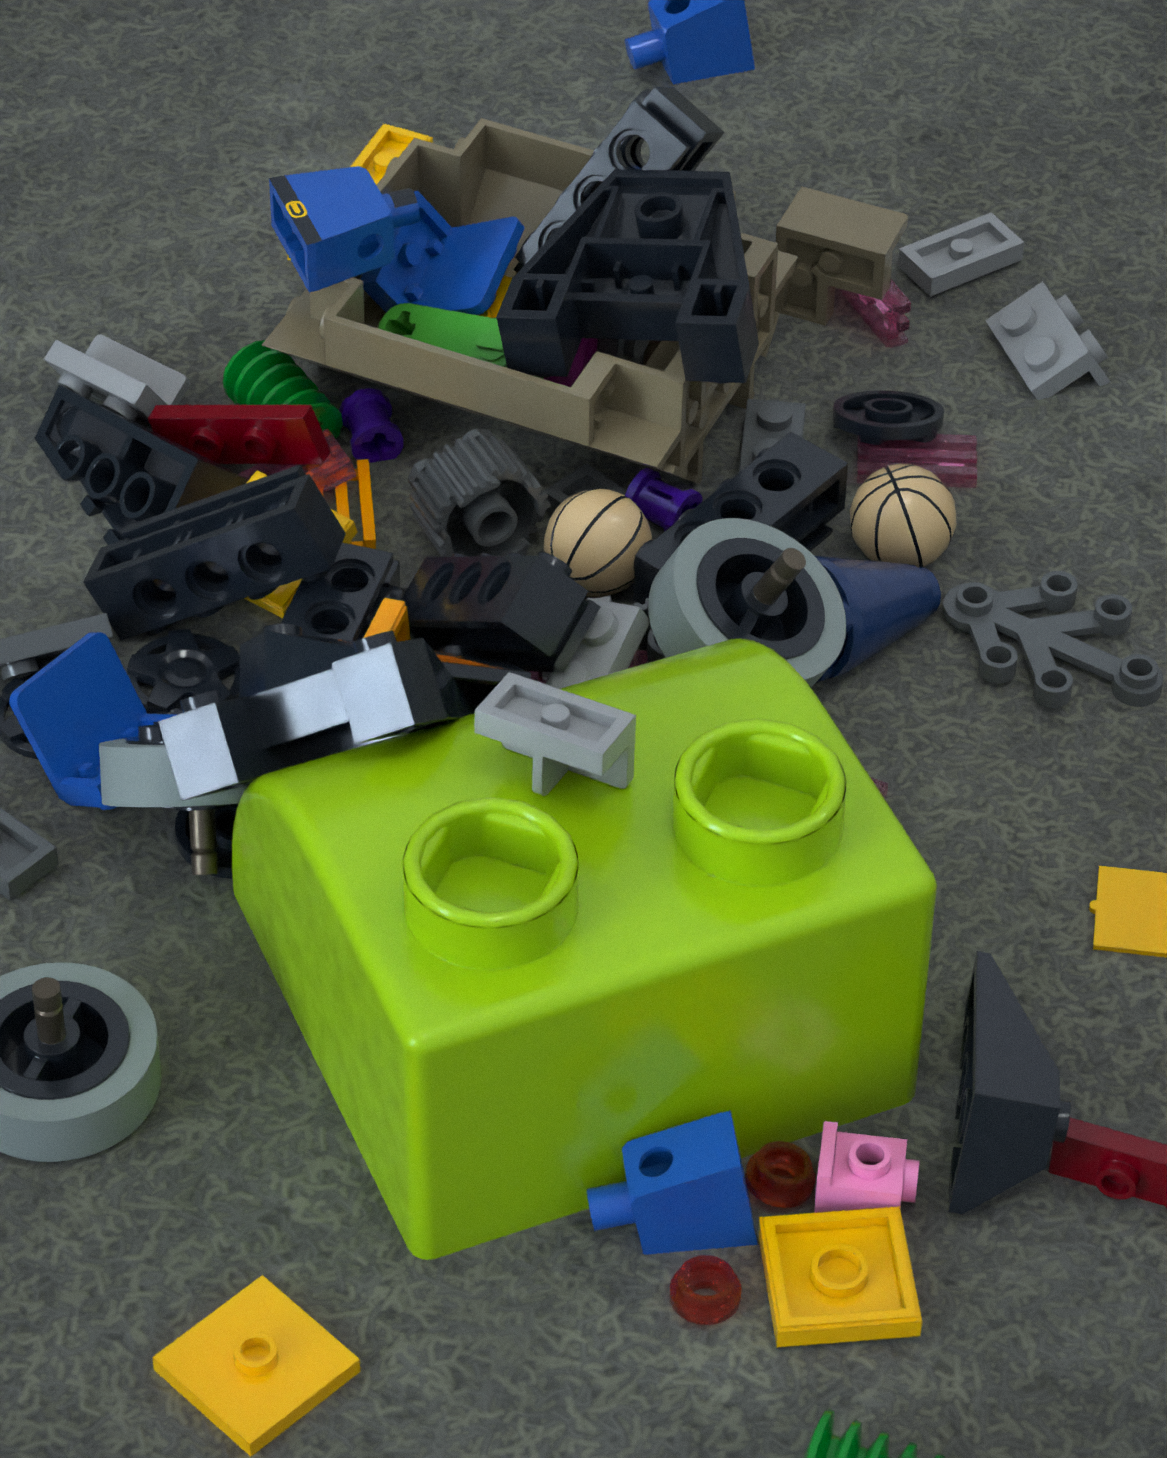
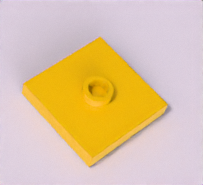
(839, 1277)
(256, 1365)

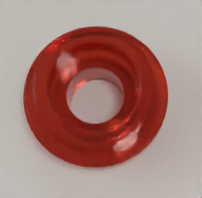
(785, 1161)
(709, 1273)

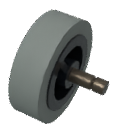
(751, 585)
(141, 776)
(73, 1061)

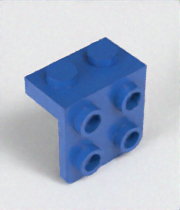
(445, 264)
(72, 709)

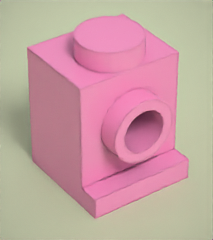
(863, 1172)

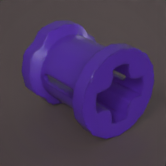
(368, 419)
(659, 500)

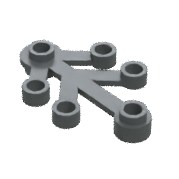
(984, 611)

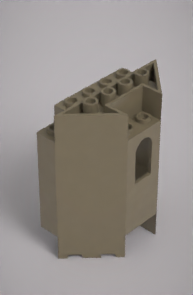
(614, 405)

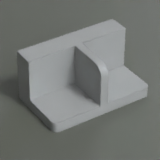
(559, 732)

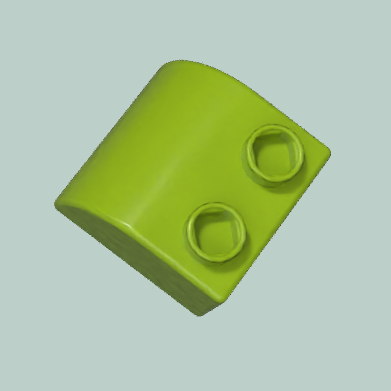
(590, 965)

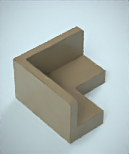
(838, 247)

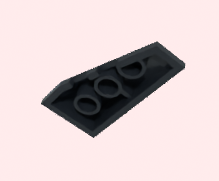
(123, 464)
(1005, 1096)

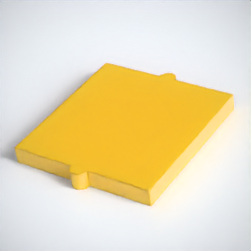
(1130, 911)

